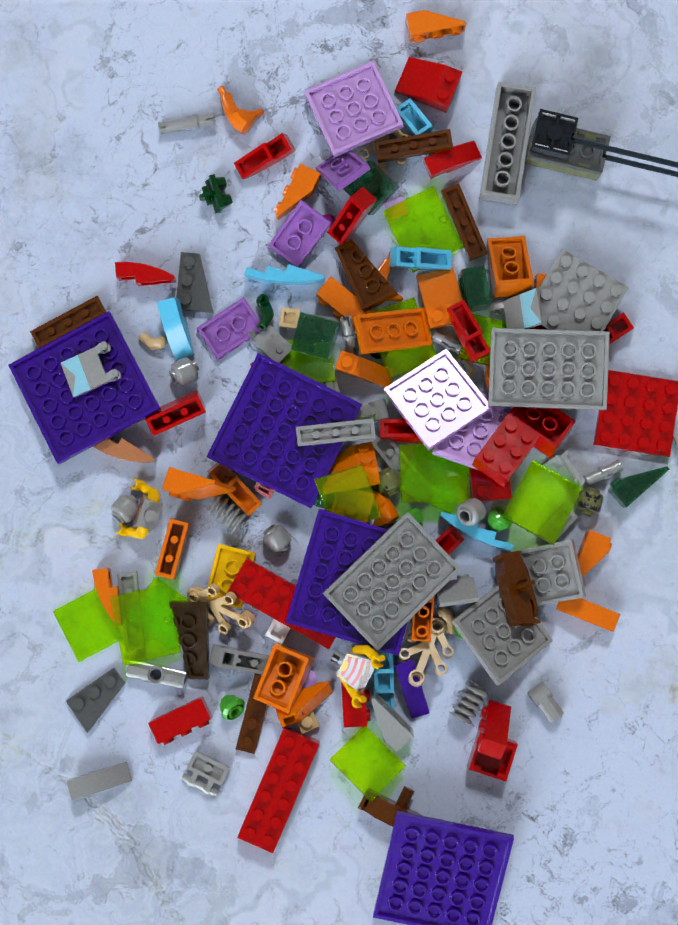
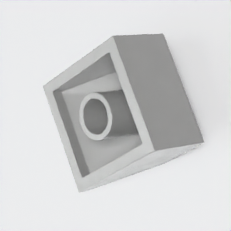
(458, 592)

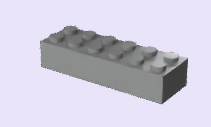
(507, 143)

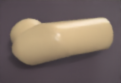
(153, 343)
(447, 616)

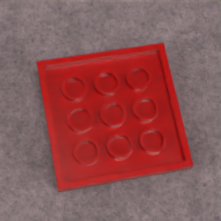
(638, 414)

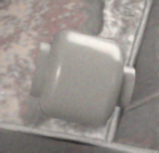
(184, 371)
(125, 508)
(471, 512)
(277, 538)

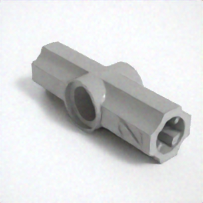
(168, 675)

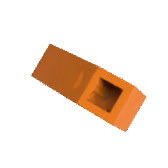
(427, 24)
(301, 188)
(423, 622)
(305, 703)

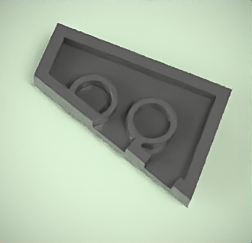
(192, 284)
(95, 698)

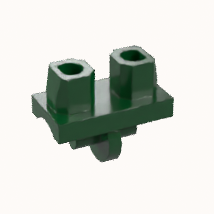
(212, 193)

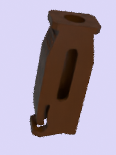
(516, 589)
(386, 808)

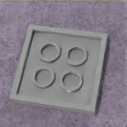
(555, 572)

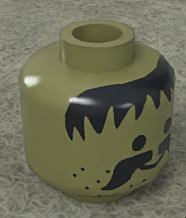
(389, 482)
(589, 501)

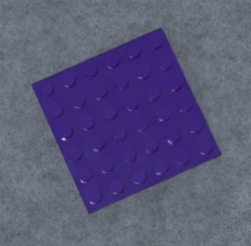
(83, 421)
(262, 424)
(331, 550)
(441, 872)

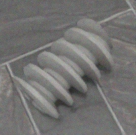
(227, 513)
(470, 703)

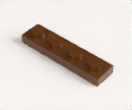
(414, 145)
(464, 222)
(68, 321)
(252, 720)

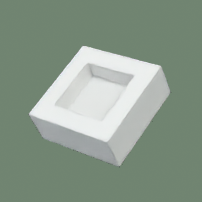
(277, 631)

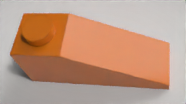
(362, 369)
(592, 550)

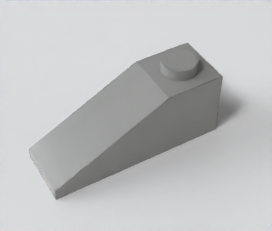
(237, 659)
(394, 728)

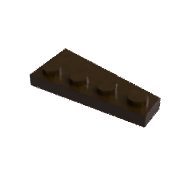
(193, 632)

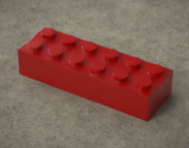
(271, 596)
(278, 789)

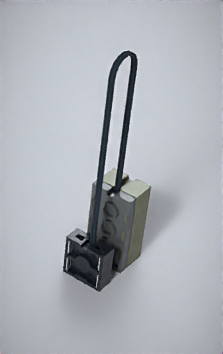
(578, 152)

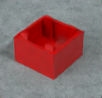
(492, 766)

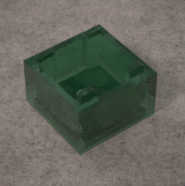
(376, 183)
(475, 288)
(315, 336)

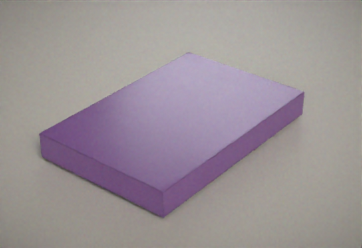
(342, 169)
(299, 234)
(229, 328)

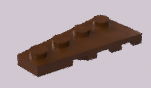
(364, 278)

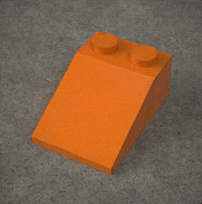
(509, 266)
(437, 293)
(357, 455)
(188, 486)
(283, 677)

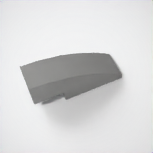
(98, 780)

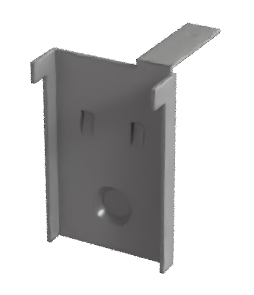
(271, 343)
(569, 467)

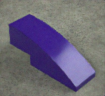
(413, 695)

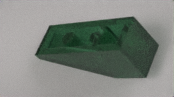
(631, 487)

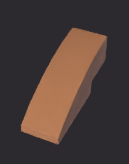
(125, 451)

